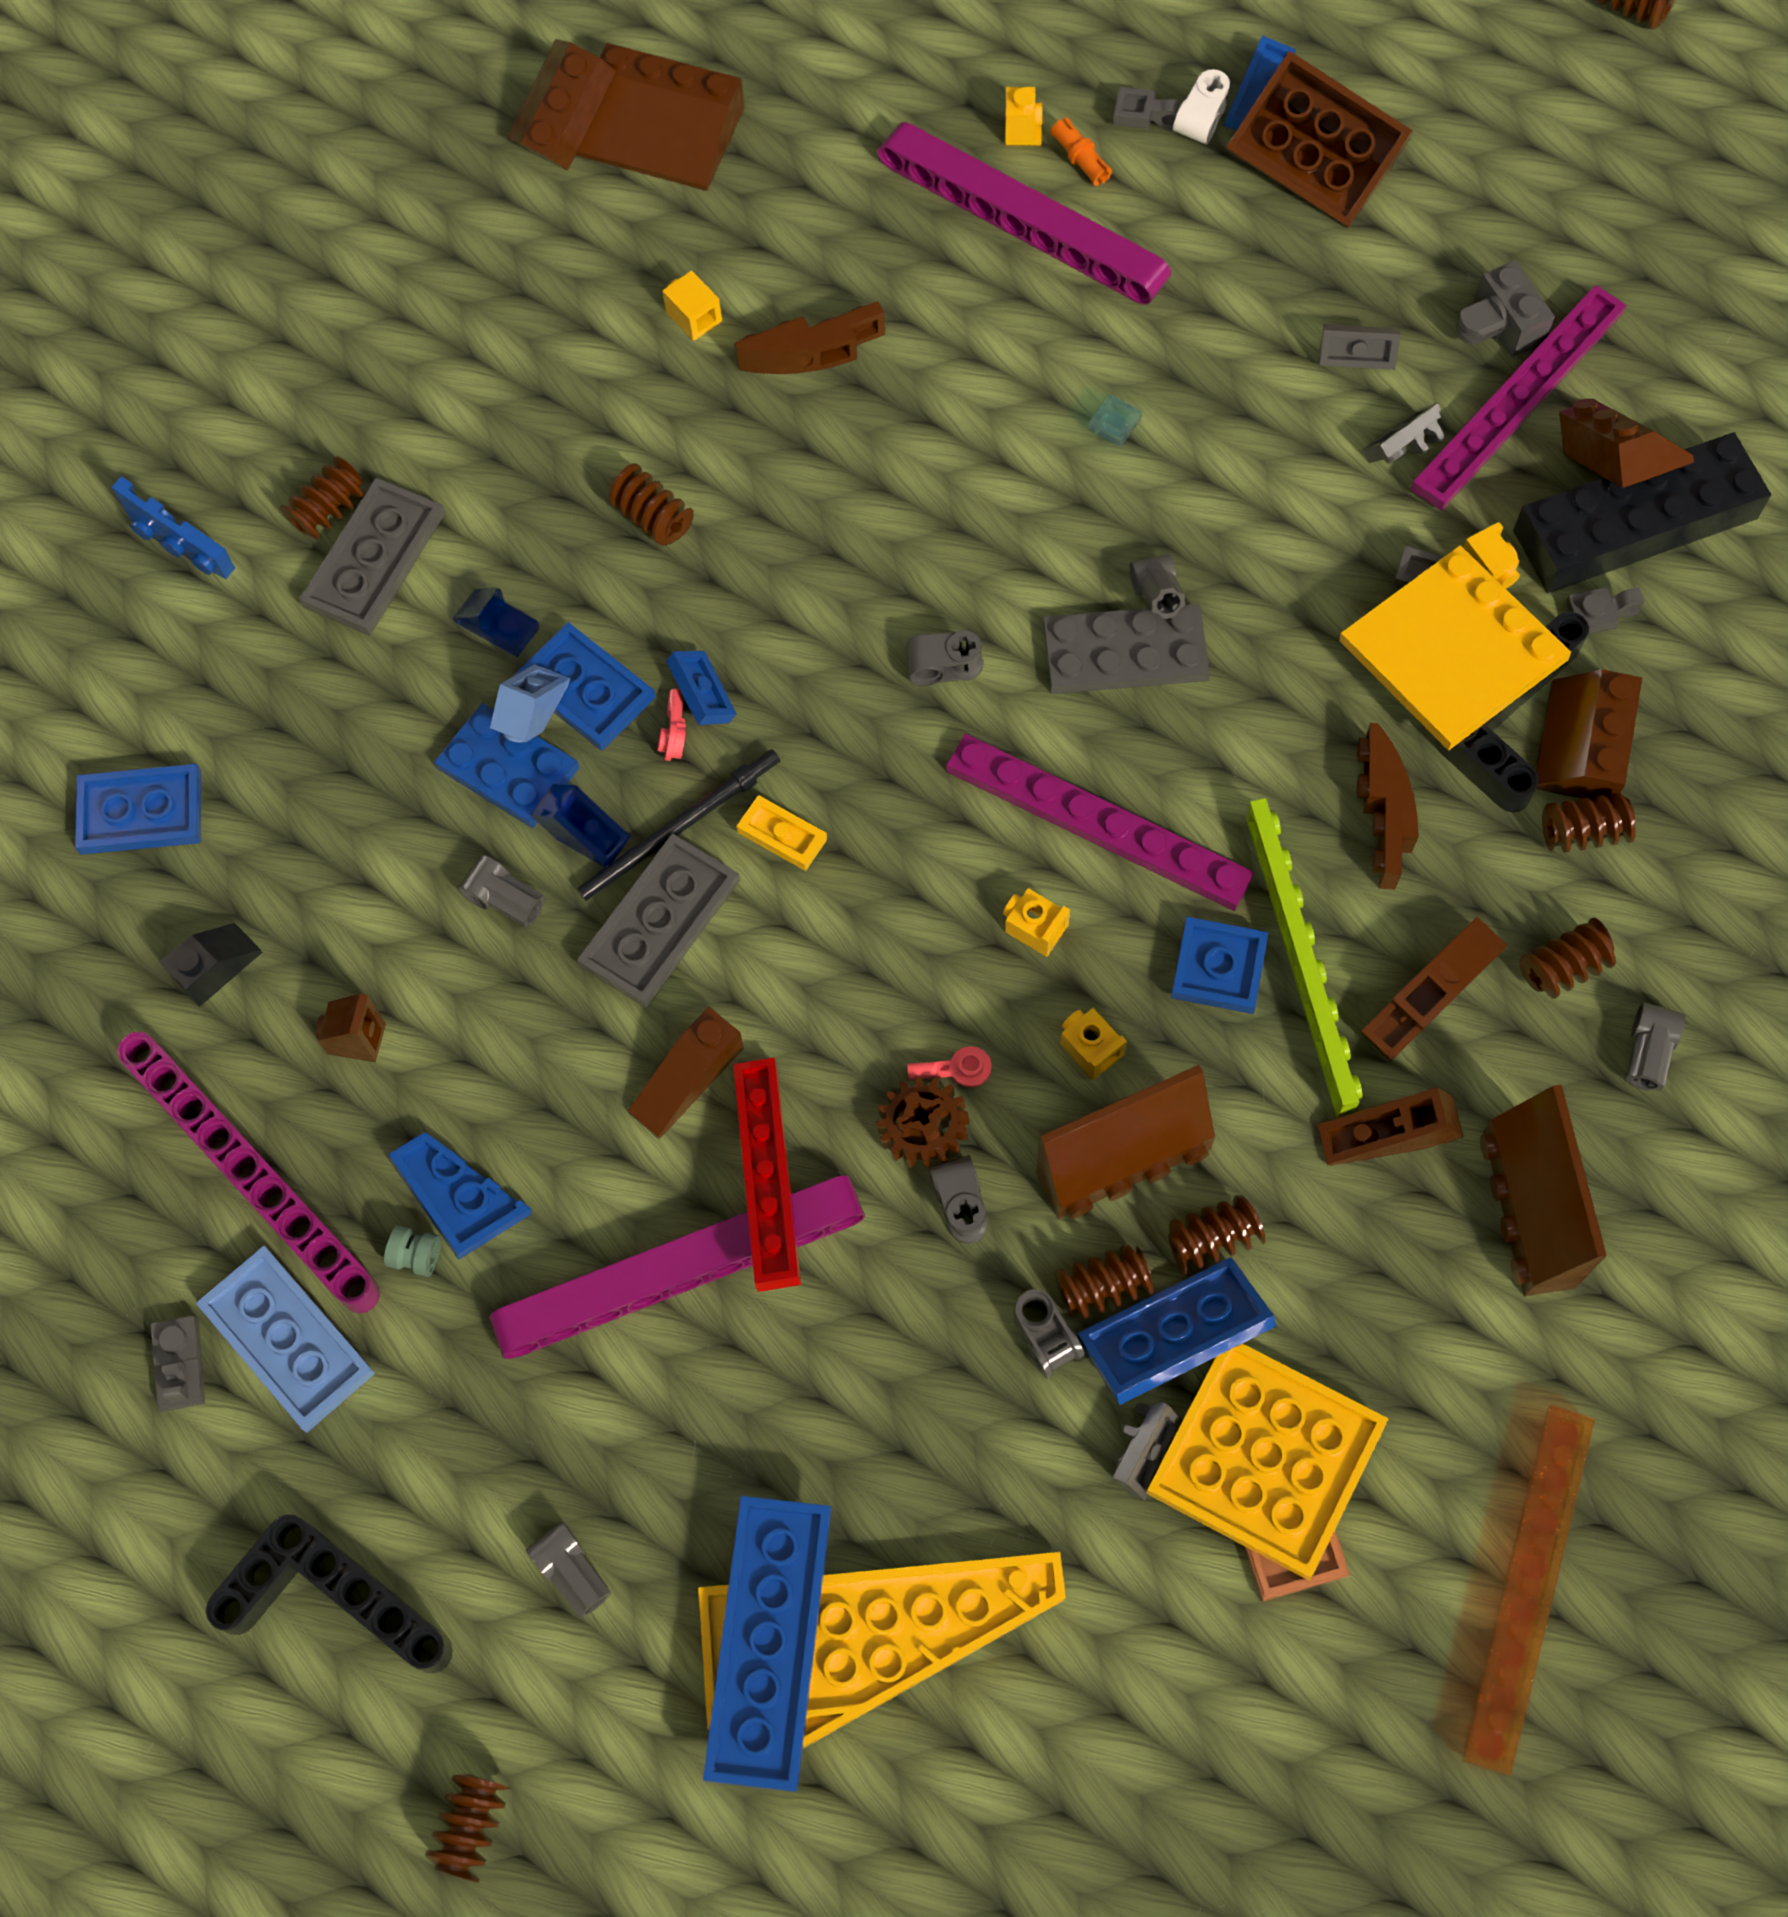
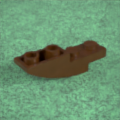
(797, 348)
(1391, 799)
(1433, 989)

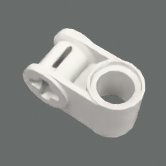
(1203, 107)

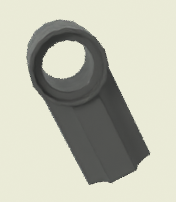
(1158, 583)
(492, 886)
(1655, 1036)
(563, 1562)

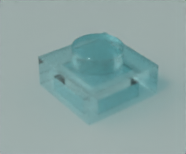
(1115, 420)

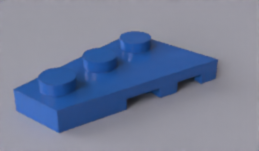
(1261, 69)
(153, 521)
(454, 1196)

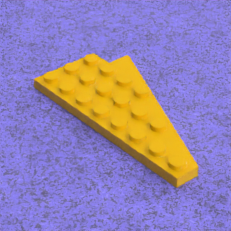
(899, 1628)

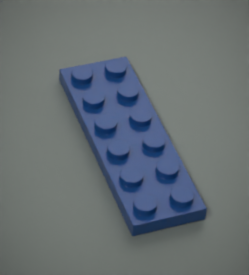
(768, 1644)

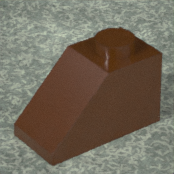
(351, 1028)

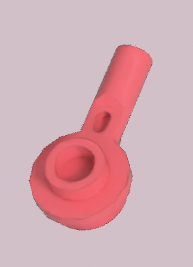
(672, 739)
(968, 1067)

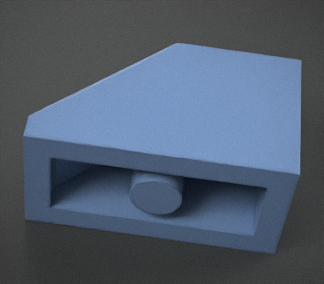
(527, 703)

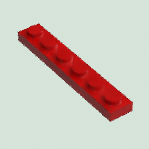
(766, 1175)

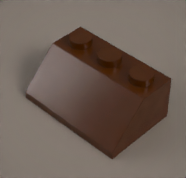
(562, 103)
(1616, 444)
(1588, 734)

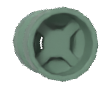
(412, 1251)

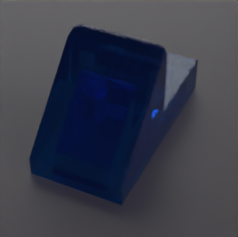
(496, 621)

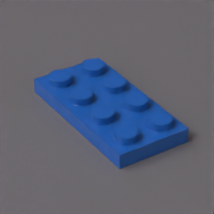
(1176, 1330)

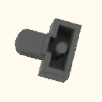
(1507, 311)

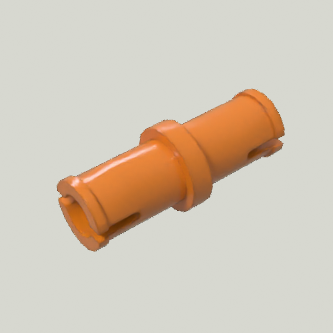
(1081, 151)

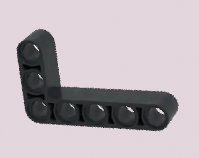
(1483, 742)
(337, 1586)

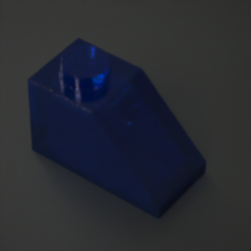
(580, 823)

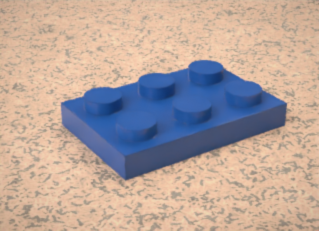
(601, 691)
(504, 771)
(138, 809)

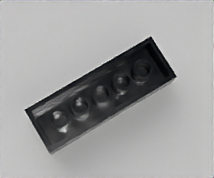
(1612, 526)

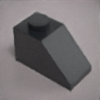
(210, 960)

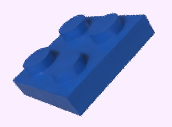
(1220, 965)

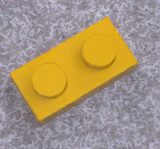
(781, 833)

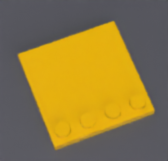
(1454, 647)
(1268, 1458)

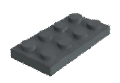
(372, 556)
(1125, 649)
(658, 920)

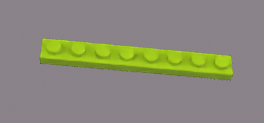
(1308, 972)

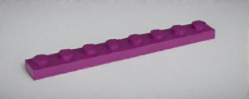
(1518, 398)
(1100, 822)

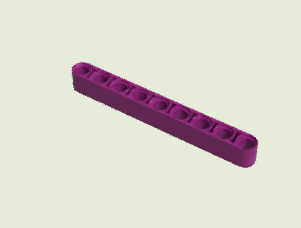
(1024, 213)
(260, 1184)
(662, 1272)

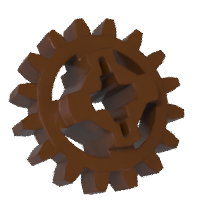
(919, 1140)

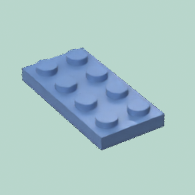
(285, 1339)

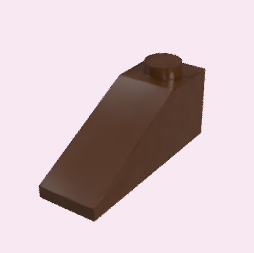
(687, 1072)
(1392, 1128)

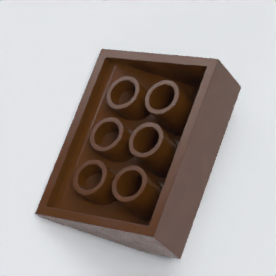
(664, 118)
(1319, 139)
(1126, 1144)
(1543, 1194)

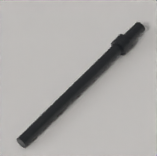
(741, 779)

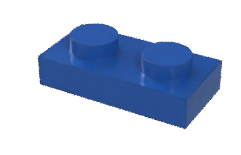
(701, 687)

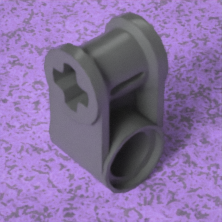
(940, 658)
(959, 1193)
(1047, 1335)

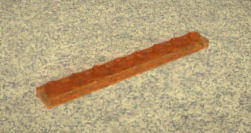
(1528, 1592)

